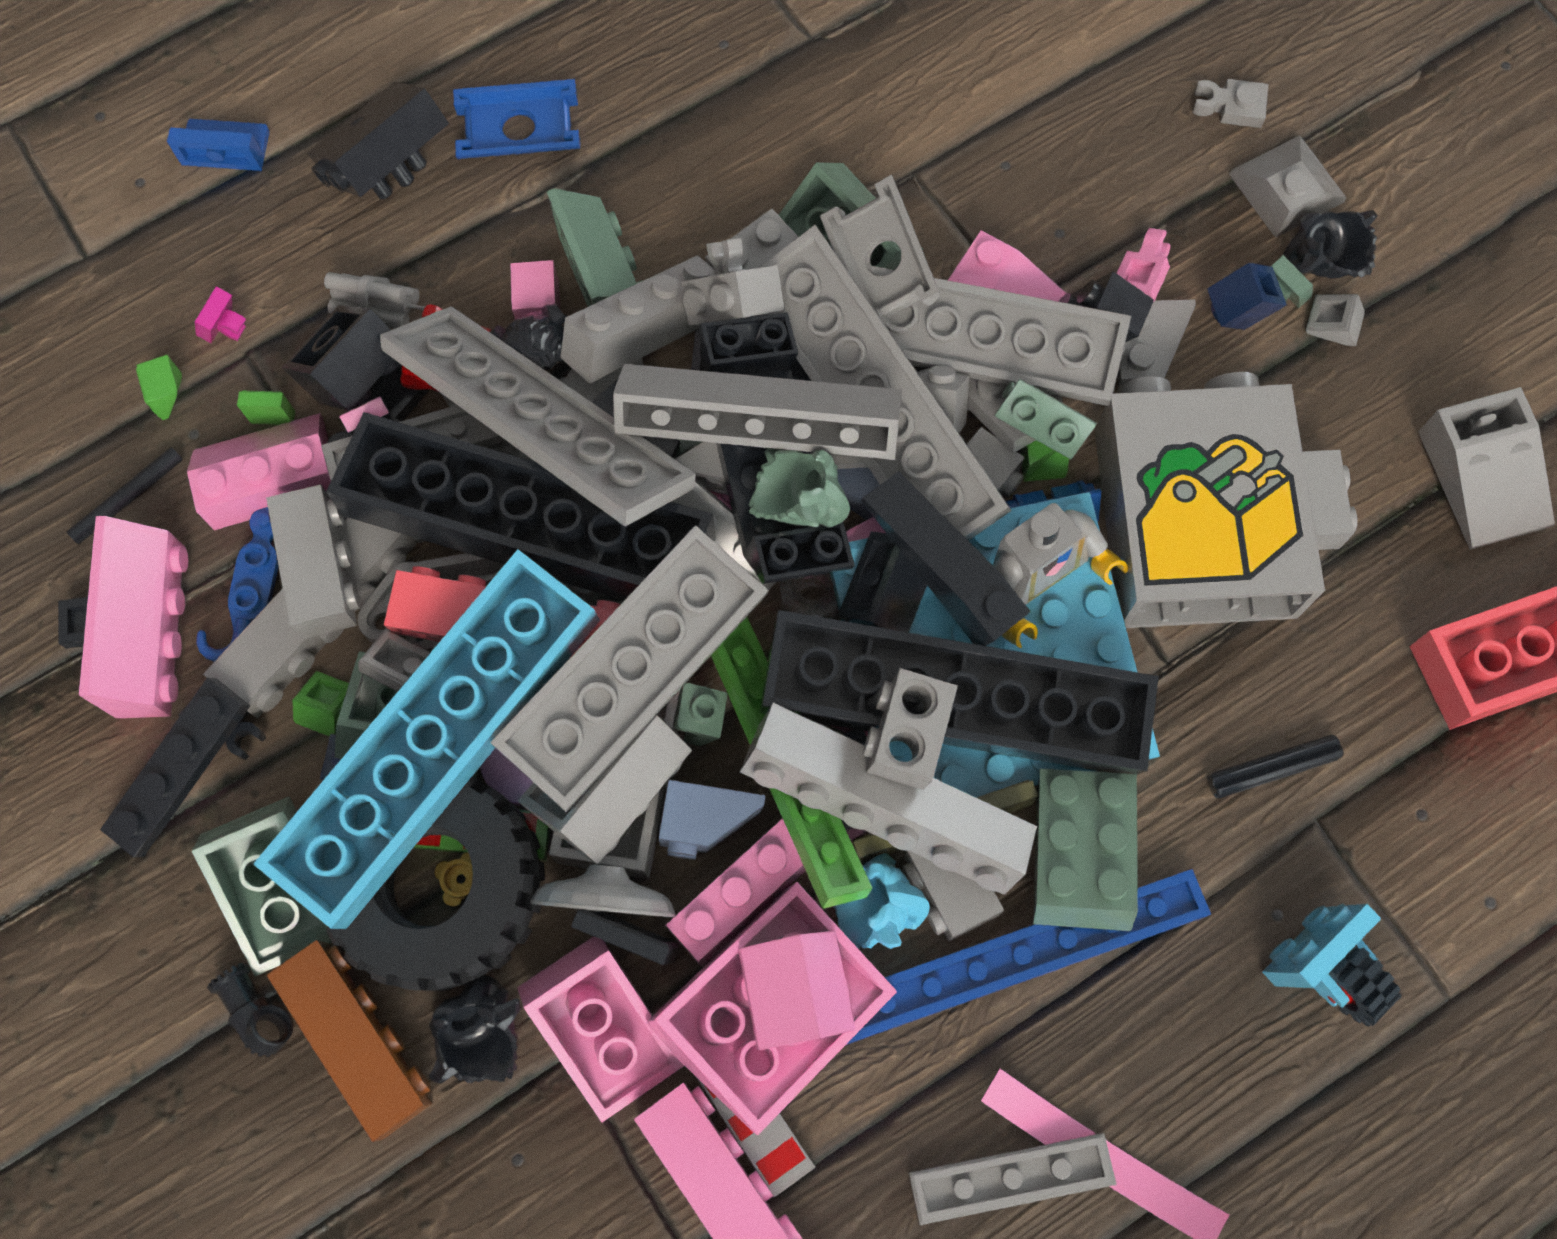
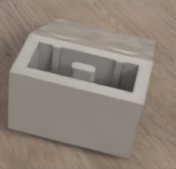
(1491, 467)

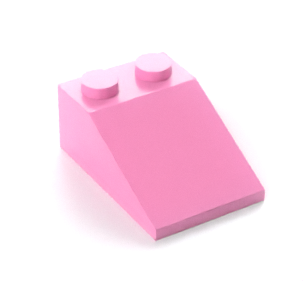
(1003, 268)
(598, 1027)

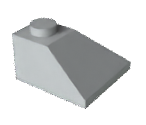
(1287, 185)

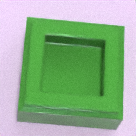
(265, 407)

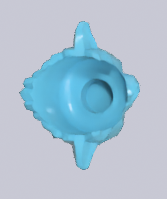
(886, 910)

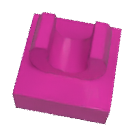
(218, 317)

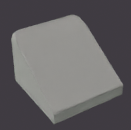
(1336, 318)

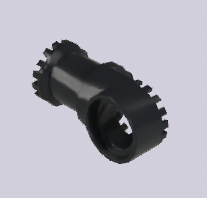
(248, 1007)

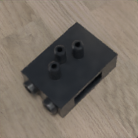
(379, 142)

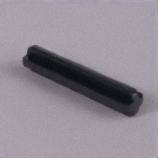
(1275, 766)

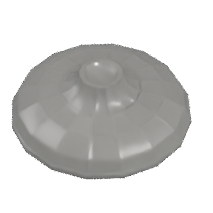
(604, 890)

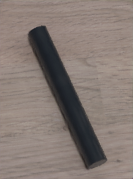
(126, 494)

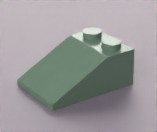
(259, 912)

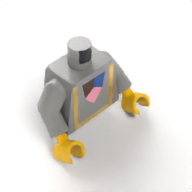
(1046, 552)

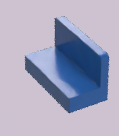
(220, 144)

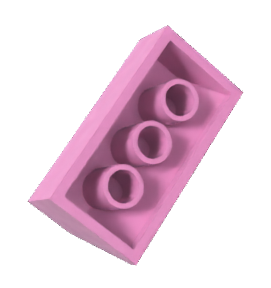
(133, 619)

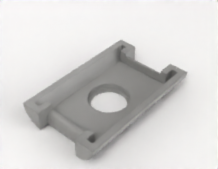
(862, 230)

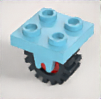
(1337, 962)

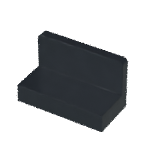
(883, 588)

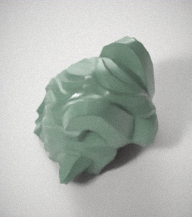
(799, 489)

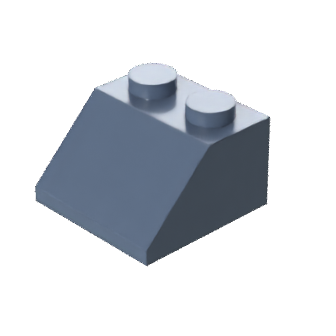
(703, 816)

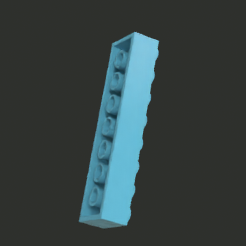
(427, 742)

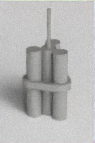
(385, 299)

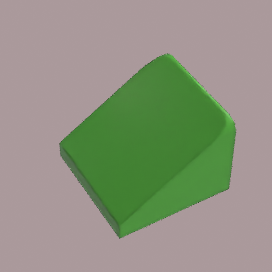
(320, 703)

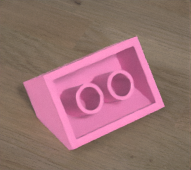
(240, 473)

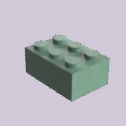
(1086, 850)

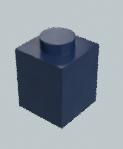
(1246, 296)

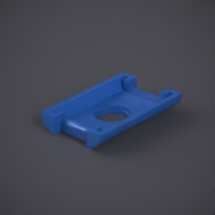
(491, 106)

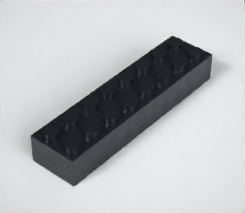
(499, 504)
(1002, 700)

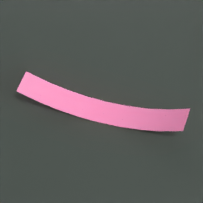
(1133, 1178)

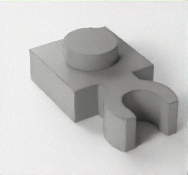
(1238, 102)

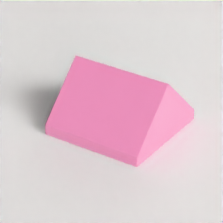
(796, 989)

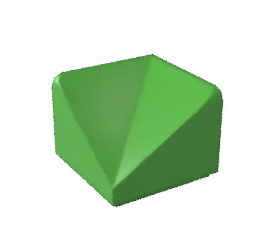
(159, 384)
(1042, 463)

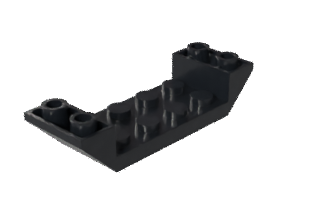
(771, 547)

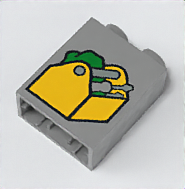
(1207, 502)

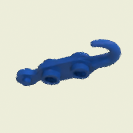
(251, 581)

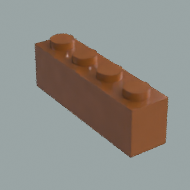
(350, 1039)

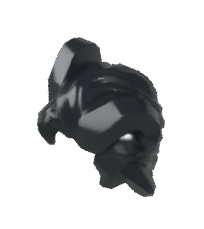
(1334, 244)
(536, 336)
(476, 1034)

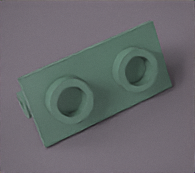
(1044, 418)

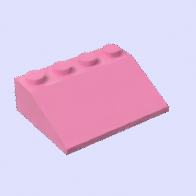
(712, 1024)

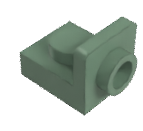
(700, 713)

